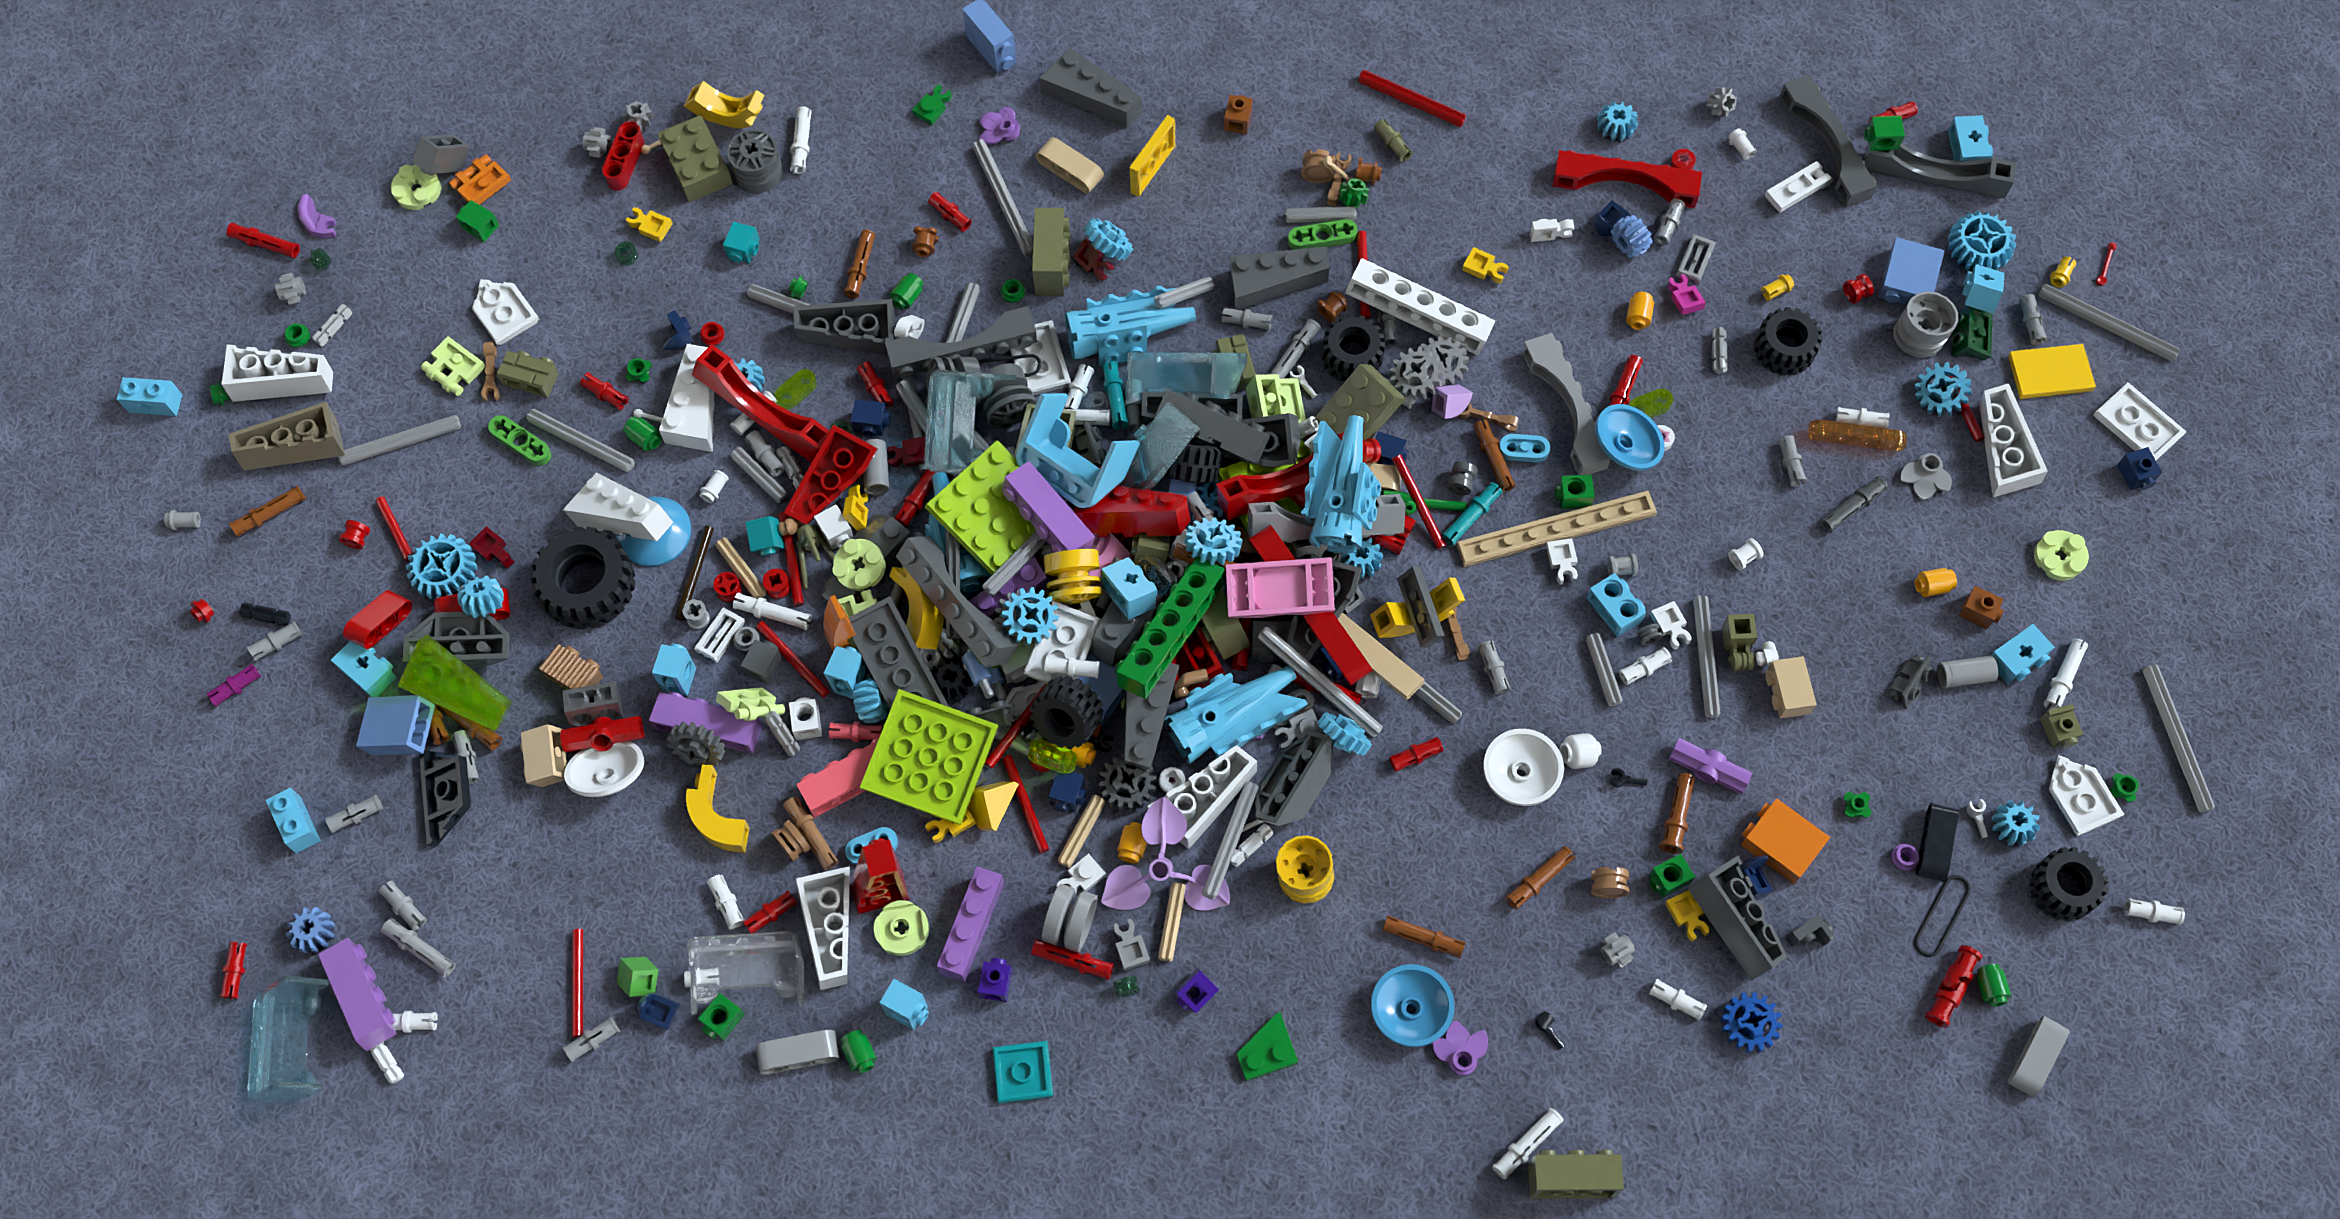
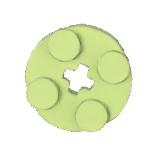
(416, 199)
(2071, 545)
(862, 578)
(889, 919)

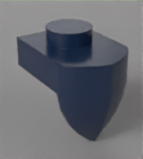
(1608, 217)
(682, 335)
(1752, 868)
(657, 1009)

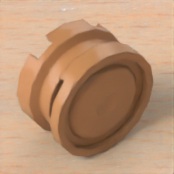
(1314, 168)
(793, 838)
(1610, 882)

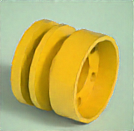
(1073, 575)
(1310, 855)

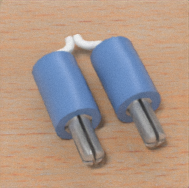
(985, 677)

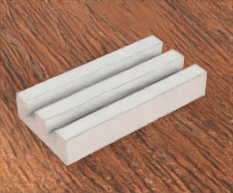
(726, 641)

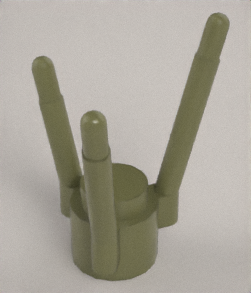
(809, 540)

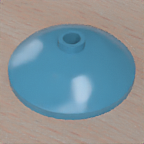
(1629, 437)
(669, 545)
(1414, 987)

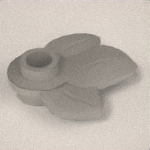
(1926, 480)

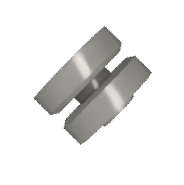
(1069, 917)

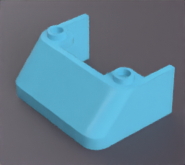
(1061, 467)

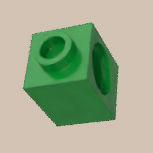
(1884, 133)
(477, 220)
(1582, 484)
(1678, 868)
(719, 1006)

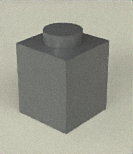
(761, 661)

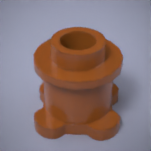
(1368, 172)
(924, 241)
(1332, 306)

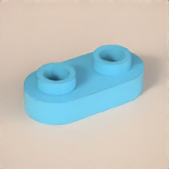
(1524, 445)
(863, 840)

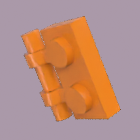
(482, 185)

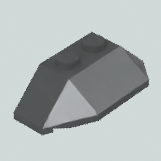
(470, 639)
(1295, 780)

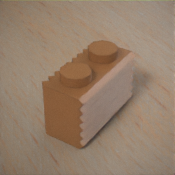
(569, 670)

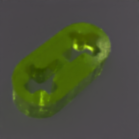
(796, 389)
(1647, 400)
(1052, 757)

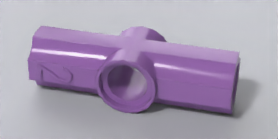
(1710, 766)

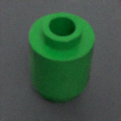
(906, 291)
(642, 433)
(1993, 985)
(858, 1051)

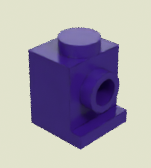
(1205, 988)
(997, 989)

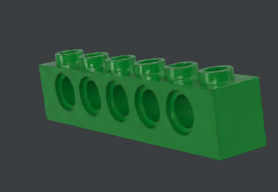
(1142, 679)

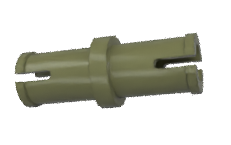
(1393, 140)

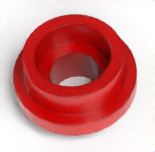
(712, 327)
(201, 610)

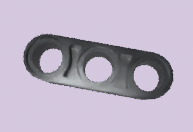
(1937, 842)

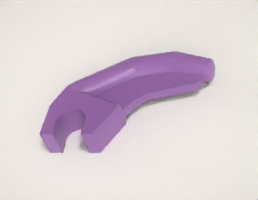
(314, 221)

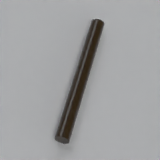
(694, 570)

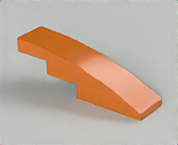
(837, 625)

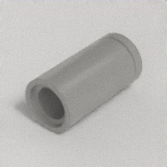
(876, 476)
(1967, 671)

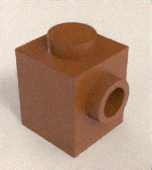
(1238, 114)
(1982, 608)

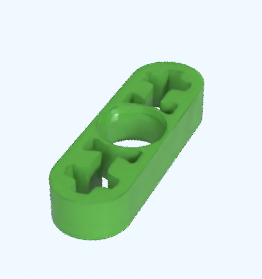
(1328, 227)
(515, 431)

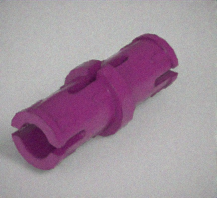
(233, 684)

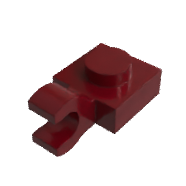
(491, 545)

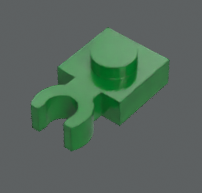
(931, 108)

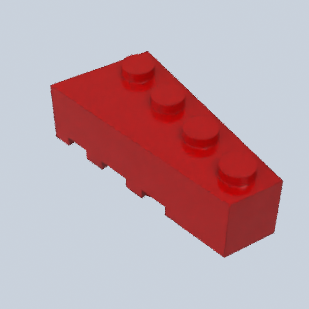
(1136, 511)
(877, 877)

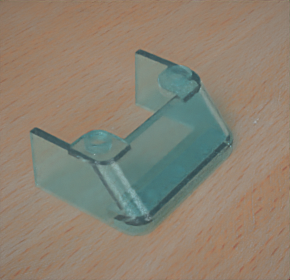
(1185, 372)
(952, 417)
(1158, 447)
(281, 1040)

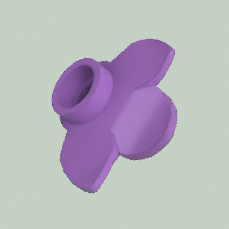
(999, 126)
(1461, 1044)

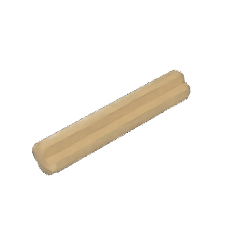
(740, 568)
(1081, 831)
(1171, 922)

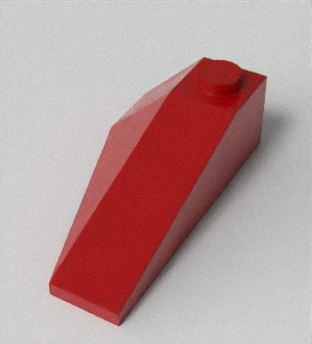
(832, 471)

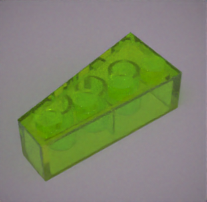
(453, 685)

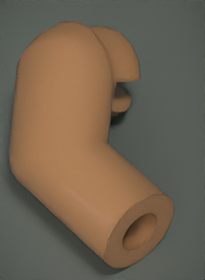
(789, 527)
(1188, 679)

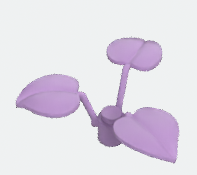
(1162, 825)

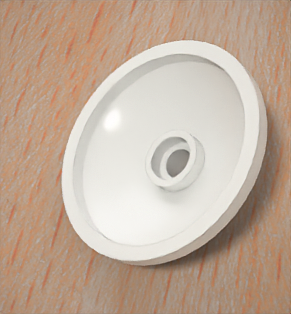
(1528, 752)
(604, 772)

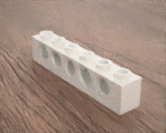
(1419, 306)

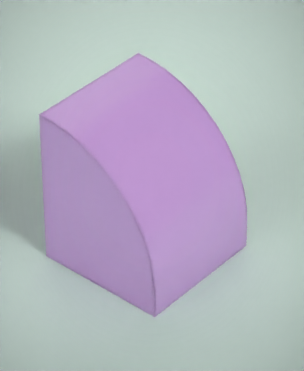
(1450, 400)

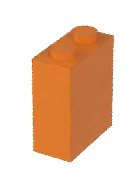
(1785, 838)

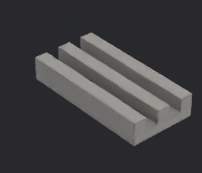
(1689, 274)

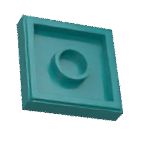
(1022, 1072)

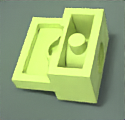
(1274, 396)

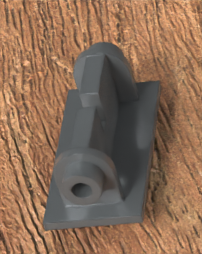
(1089, 439)
(1909, 689)
(998, 714)

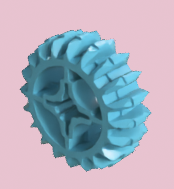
(1987, 235)
(457, 555)

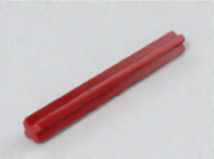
(1412, 98)

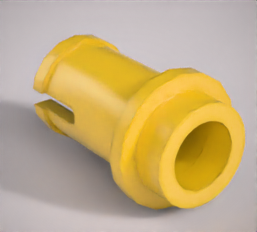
(2061, 276)
(1782, 284)

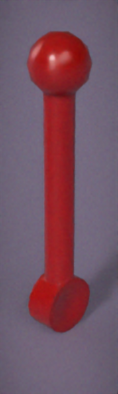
(2101, 280)

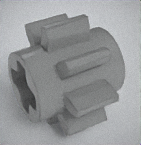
(1721, 101)
(639, 114)
(597, 142)
(290, 288)
(1617, 949)

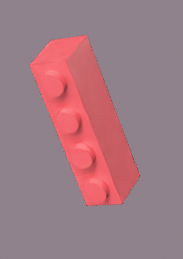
(837, 781)

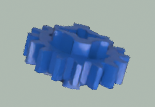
(1754, 1033)

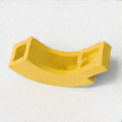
(722, 108)
(924, 618)
(1394, 619)
(718, 830)

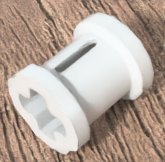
(1745, 554)

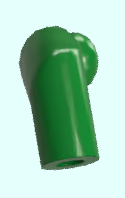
(1410, 505)

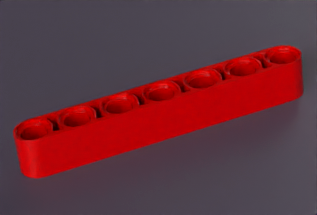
(1324, 625)

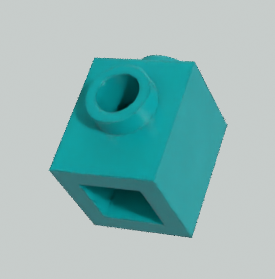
(741, 243)
(764, 536)

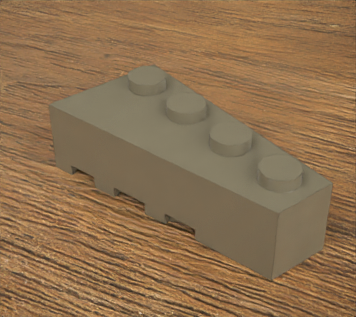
(289, 439)

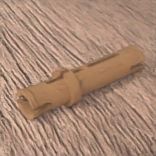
(805, 824)

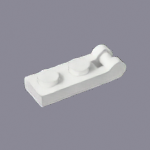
(1798, 187)

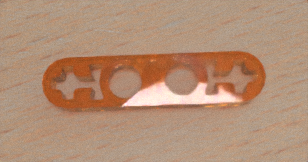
(1857, 435)

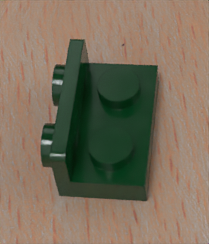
(1972, 333)

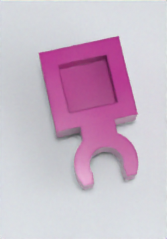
(1685, 298)

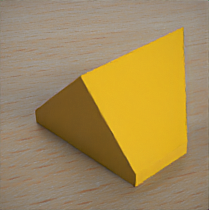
(990, 804)

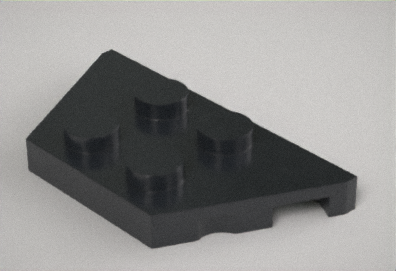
(444, 793)

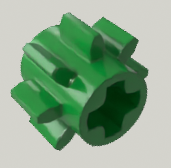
(1354, 193)

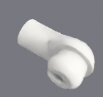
(1768, 655)

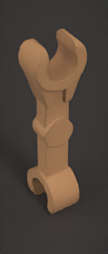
(1337, 180)
(490, 354)
(1507, 422)
(1461, 648)

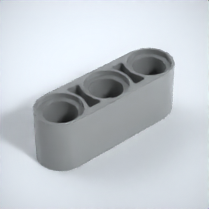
(797, 1052)
(2038, 1056)

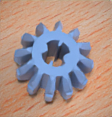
(1631, 236)
(317, 934)

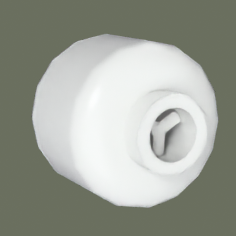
(1580, 751)

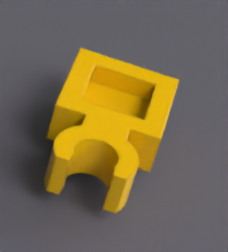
(652, 226)
(1482, 264)
(854, 509)
(945, 826)
(1687, 911)

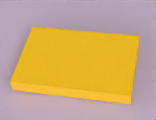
(1152, 156)
(2051, 371)

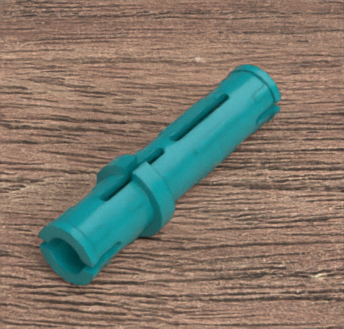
(1113, 386)
(1479, 506)

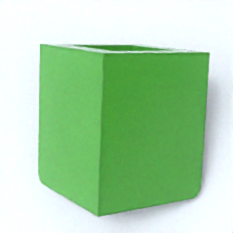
(637, 976)

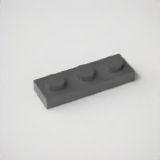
(1420, 607)

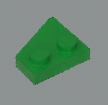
(1267, 1050)

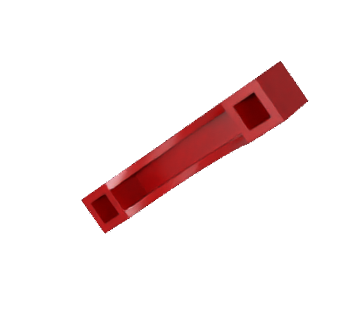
(1578, 170)
(724, 378)
(1240, 490)

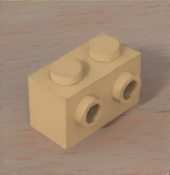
(1791, 687)
(543, 756)

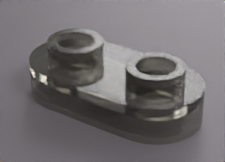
(1159, 574)

